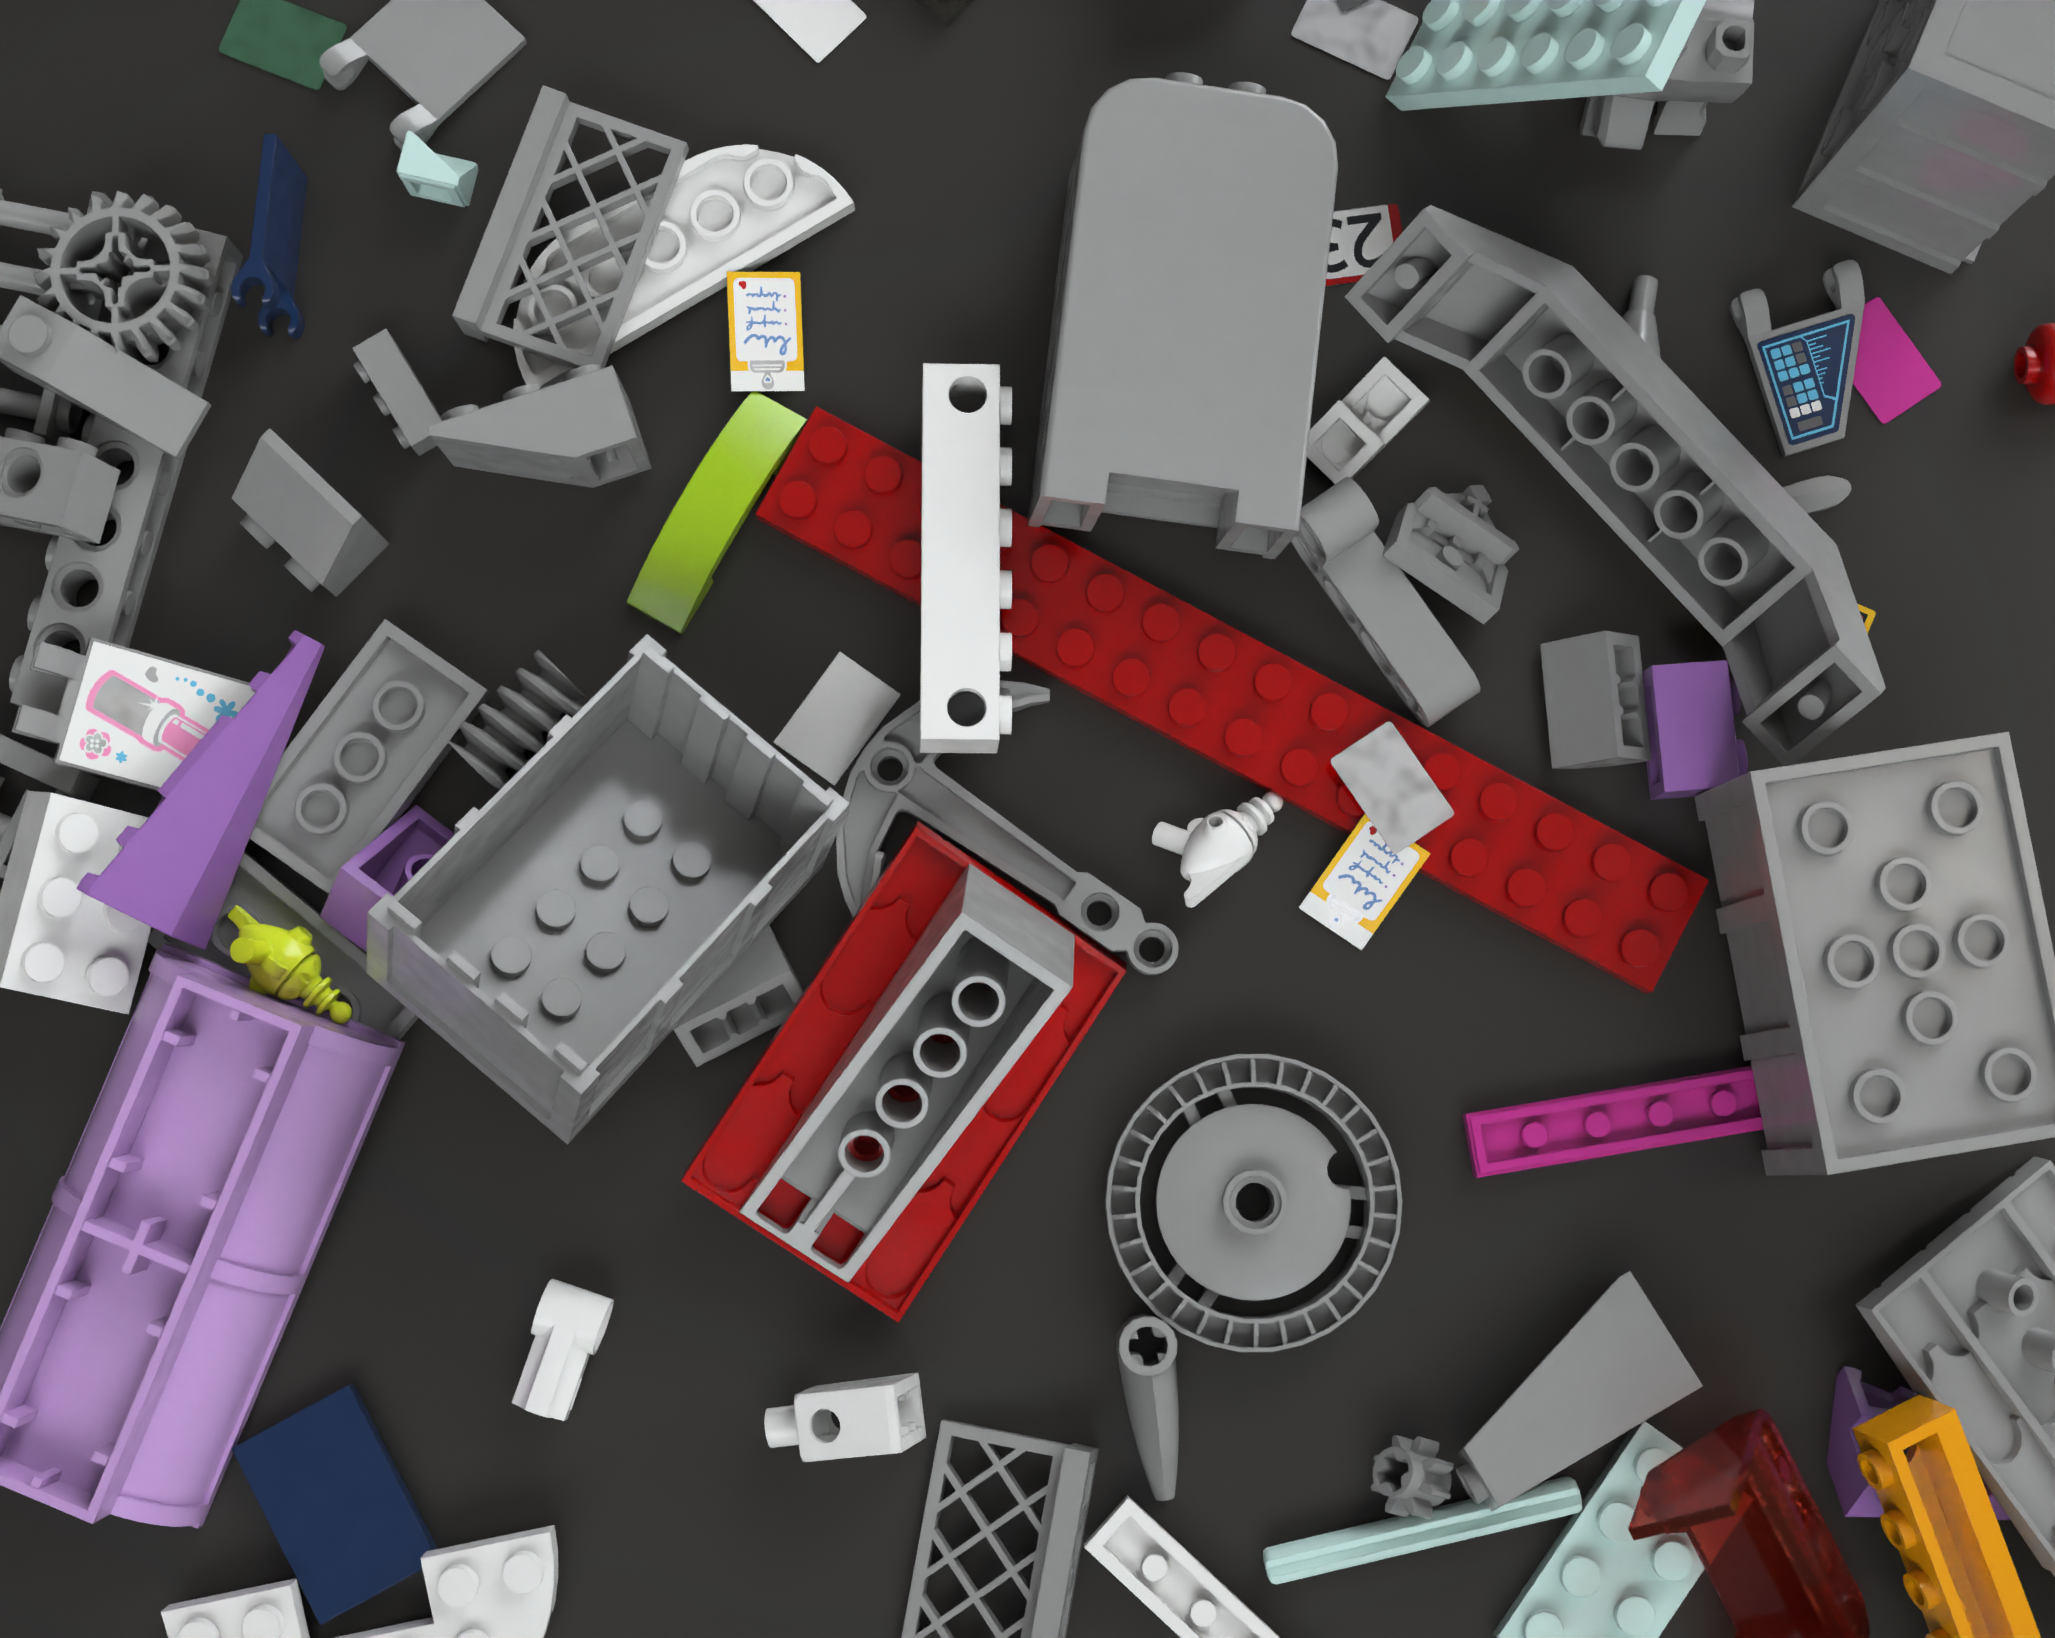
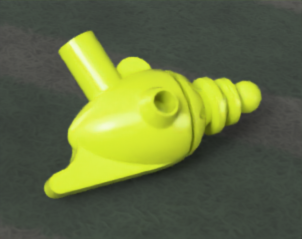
(285, 965)

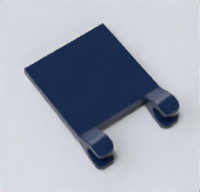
(275, 238)

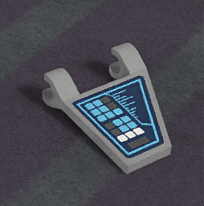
(1806, 365)

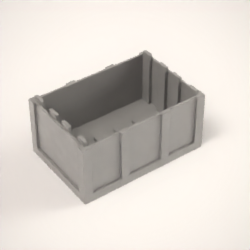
(1939, 127)
(602, 890)
(1888, 954)

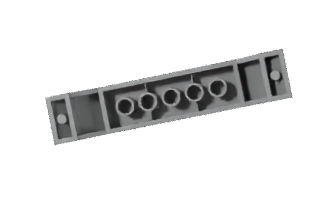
(1644, 461)

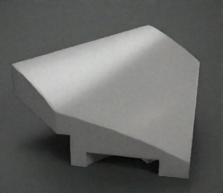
(1453, 548)

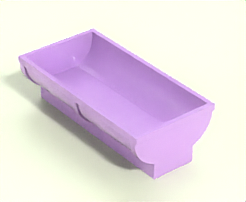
(180, 1243)

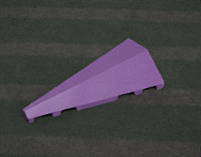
(190, 847)

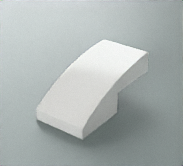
(1364, 421)

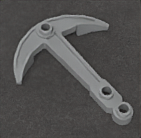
(977, 828)

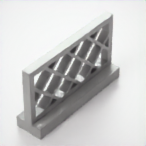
(517, 222)
(1059, 1530)

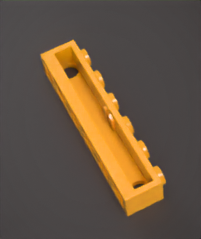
(1942, 1523)

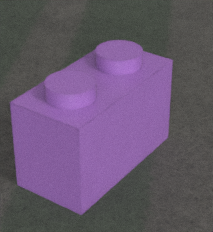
(1692, 728)

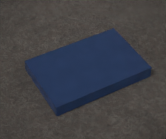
(335, 1503)

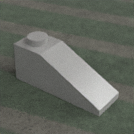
(99, 380)

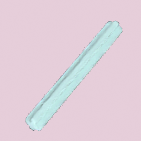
(1411, 1534)

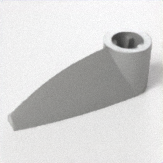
(1152, 1402)

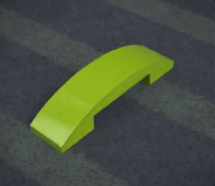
(713, 510)

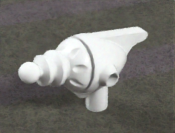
(1217, 844)

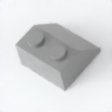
(304, 516)

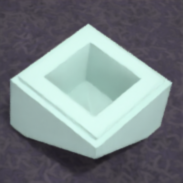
(435, 175)

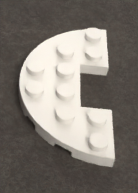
(473, 1589)

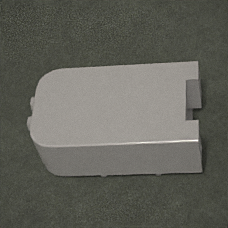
(1188, 313)

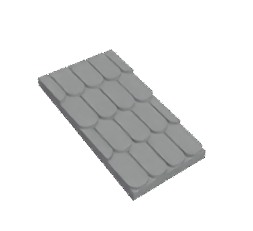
(1978, 1334)

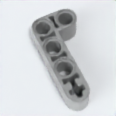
(1381, 603)

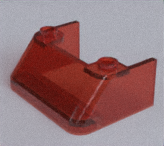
(1754, 1532)

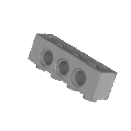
(54, 487)

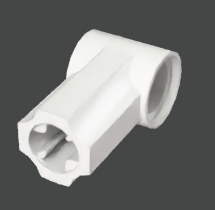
(566, 1333)

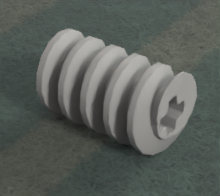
(520, 722)

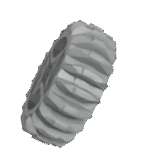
(117, 232)

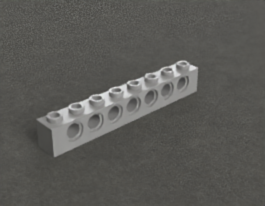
(136, 506)

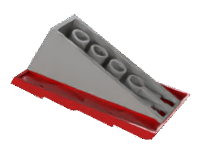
(954, 1030)

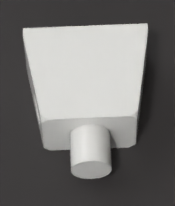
(873, 1416)

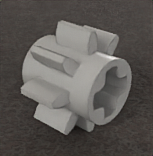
(1412, 1477)

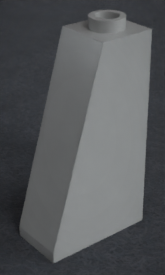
(1585, 1392)

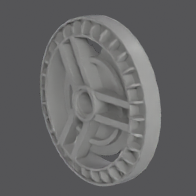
(1305, 1211)

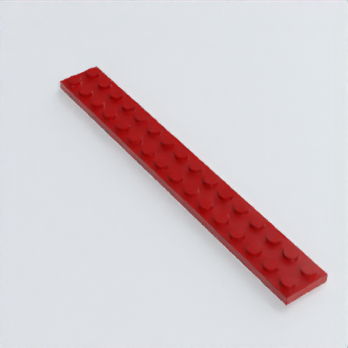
(1250, 708)

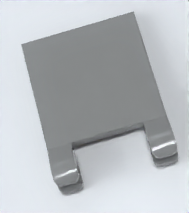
(430, 51)

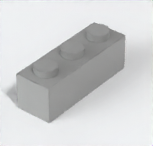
(398, 390)

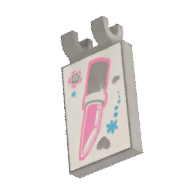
(128, 710)

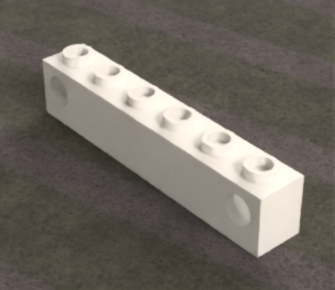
(962, 556)

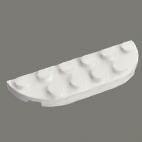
(724, 215)

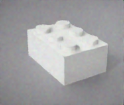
(50, 932)

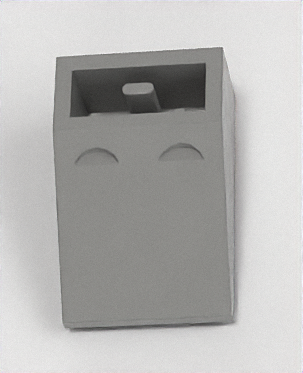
(559, 433)

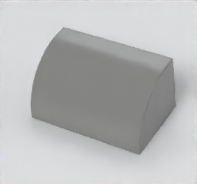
(1595, 701)
(743, 1003)

